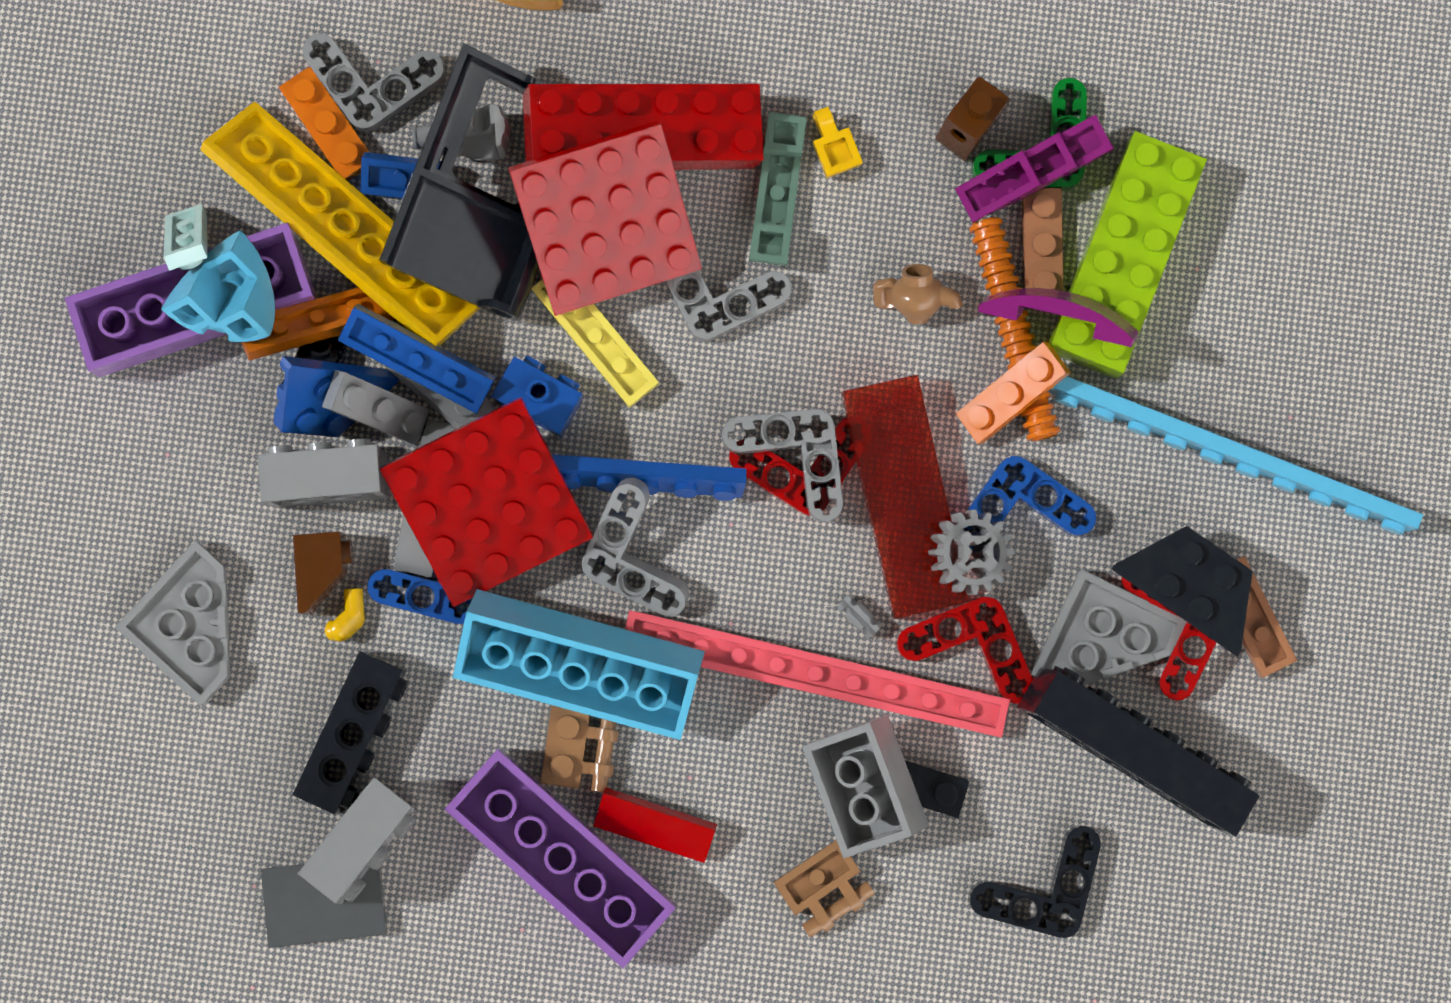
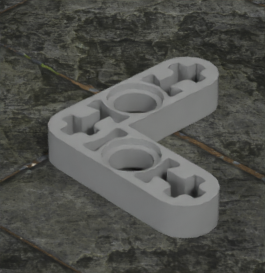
(375, 94)
(705, 304)
(809, 446)
(615, 553)

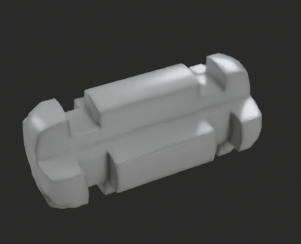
(859, 616)

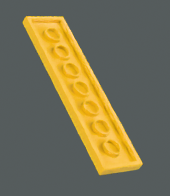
(329, 218)

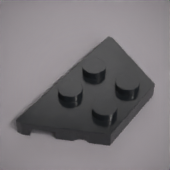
(1194, 583)

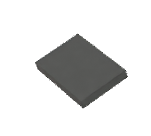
(303, 915)

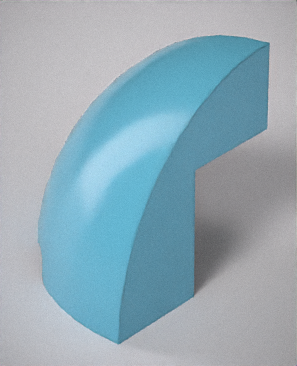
(226, 293)

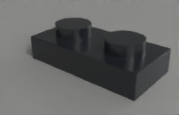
(938, 790)

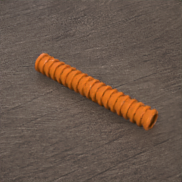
(1014, 332)

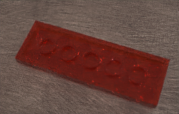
(901, 491)

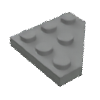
(186, 623)
(1107, 631)

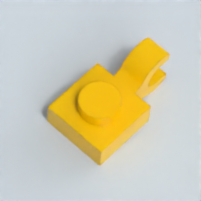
(836, 148)

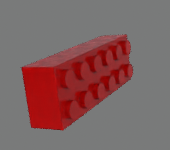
(701, 122)

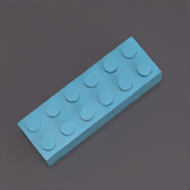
(577, 664)

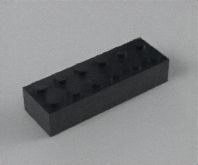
(1141, 753)

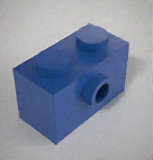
(548, 399)

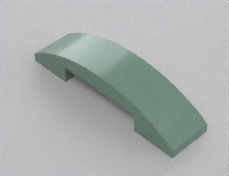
(777, 189)

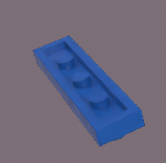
(416, 358)

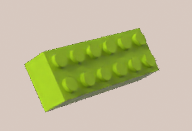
(1129, 247)

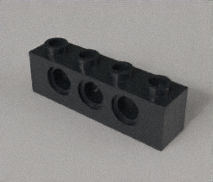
(315, 783)

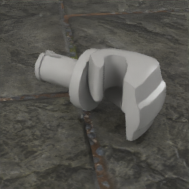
(485, 138)

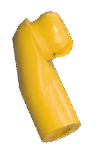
(350, 619)

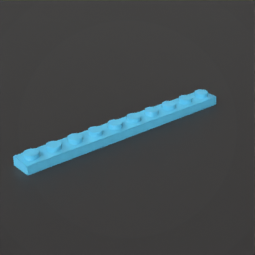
(1248, 460)

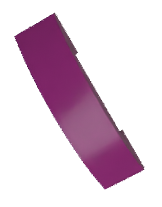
(1109, 324)

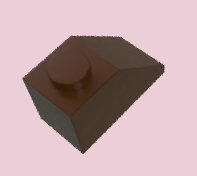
(319, 566)

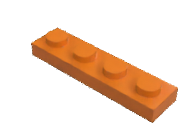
(311, 322)

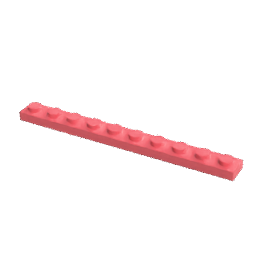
(831, 676)

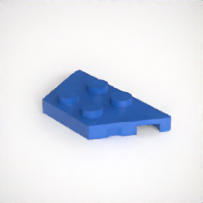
(304, 392)

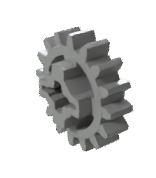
(988, 552)

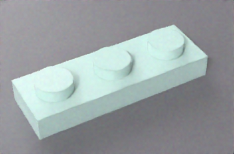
(185, 238)

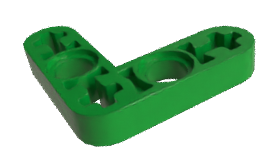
(1057, 105)

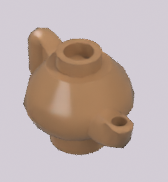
(915, 294)

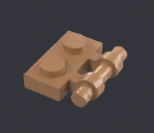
(566, 750)
(815, 879)

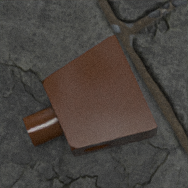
(972, 117)

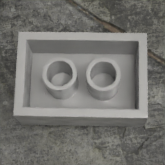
(322, 474)
(865, 786)
(358, 843)

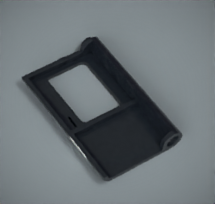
(452, 230)

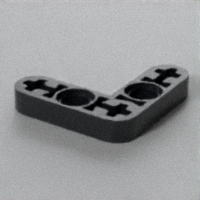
(1058, 897)

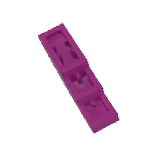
(1034, 168)

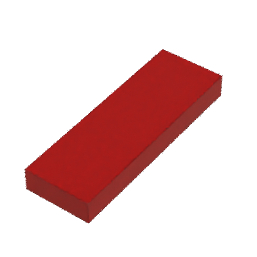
(655, 825)

